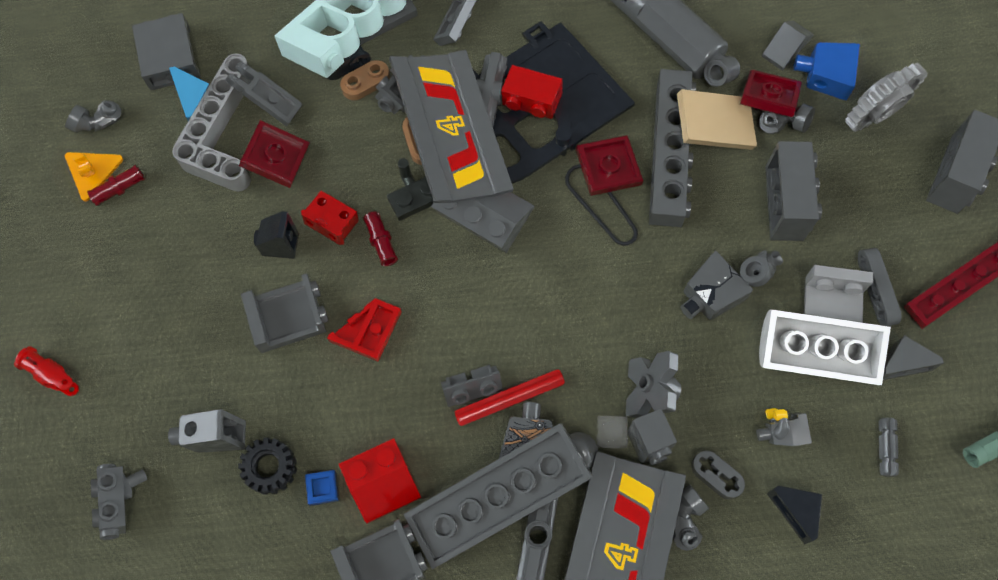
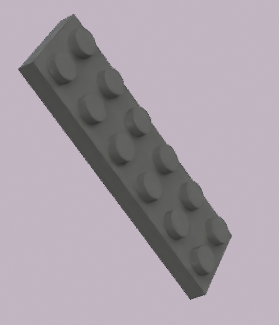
(497, 495)

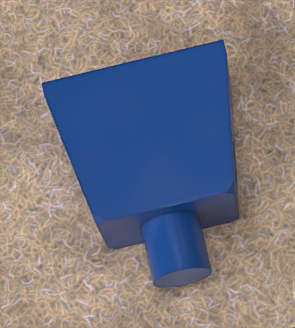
(830, 68)

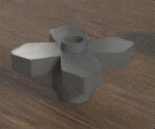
(654, 384)

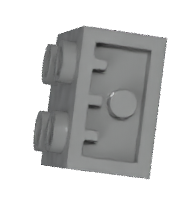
(836, 292)

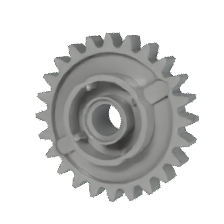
(886, 97)

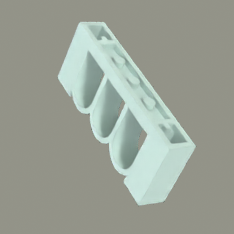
(324, 54)

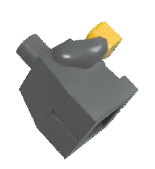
(785, 430)

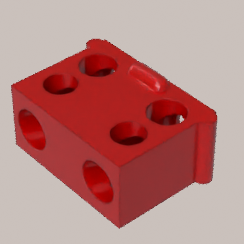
(330, 217)

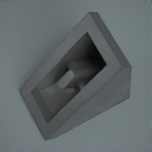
(787, 44)
(909, 358)

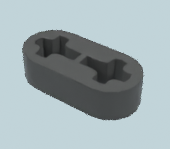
(723, 470)

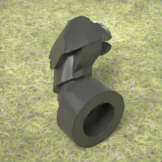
(106, 114)
(801, 121)
(760, 268)
(686, 532)

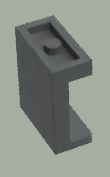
(164, 45)
(285, 314)
(381, 556)

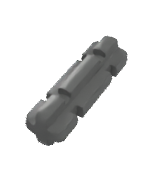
(888, 447)

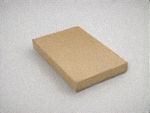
(715, 120)

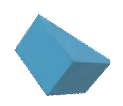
(189, 90)

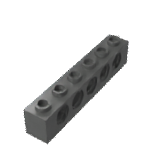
(665, 210)

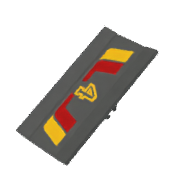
(451, 127)
(625, 522)

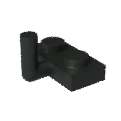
(411, 198)

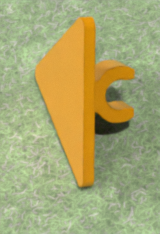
(91, 169)

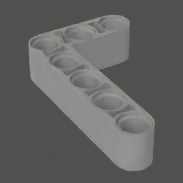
(212, 126)

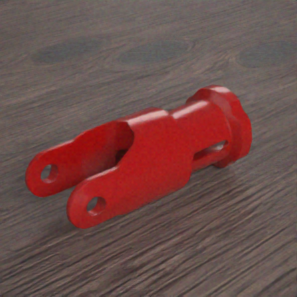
(46, 371)

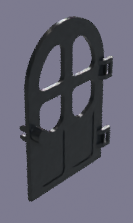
(586, 104)

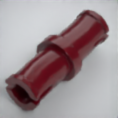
(116, 185)
(380, 239)

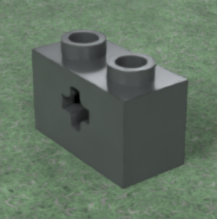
(652, 437)

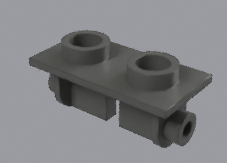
(460, 390)

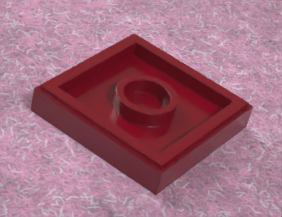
(771, 93)
(274, 154)
(609, 165)

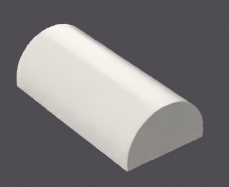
(824, 347)

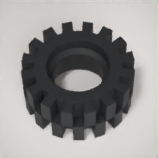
(255, 454)

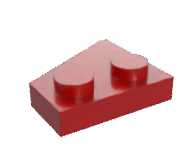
(368, 330)

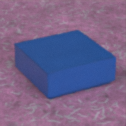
(322, 487)

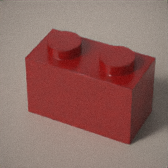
(531, 92)

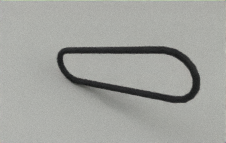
(596, 217)

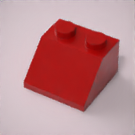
(379, 481)

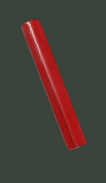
(509, 397)

